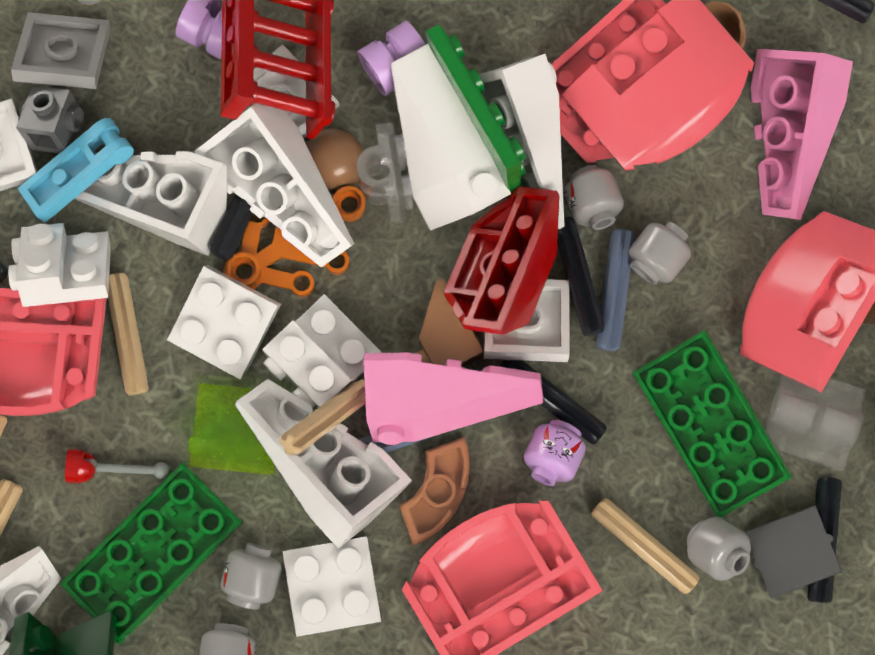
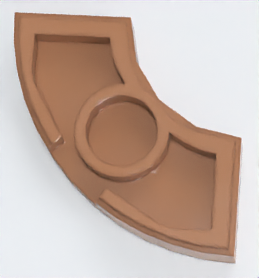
(440, 492)

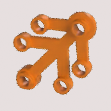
(284, 249)

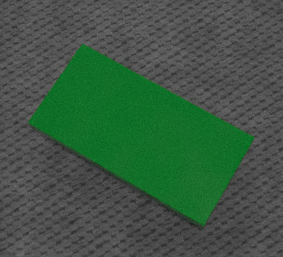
(486, 117)
(712, 424)
(152, 552)

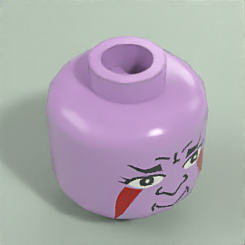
(554, 452)

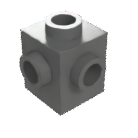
(50, 119)

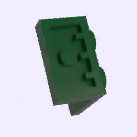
(88, 638)

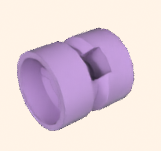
(202, 24)
(378, 55)

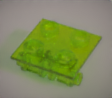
(223, 436)

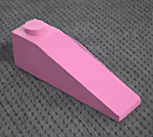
(800, 111)
(422, 399)

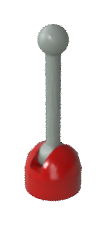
(82, 466)

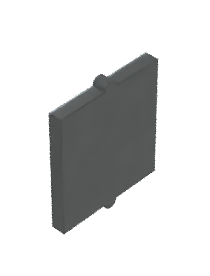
(793, 552)

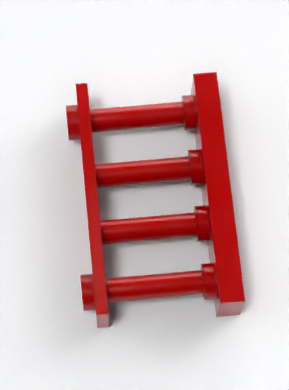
(241, 56)

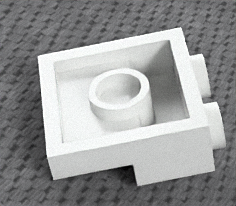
(59, 266)
(319, 353)

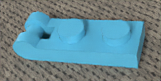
(75, 169)

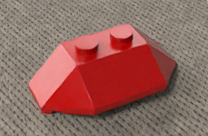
(505, 262)

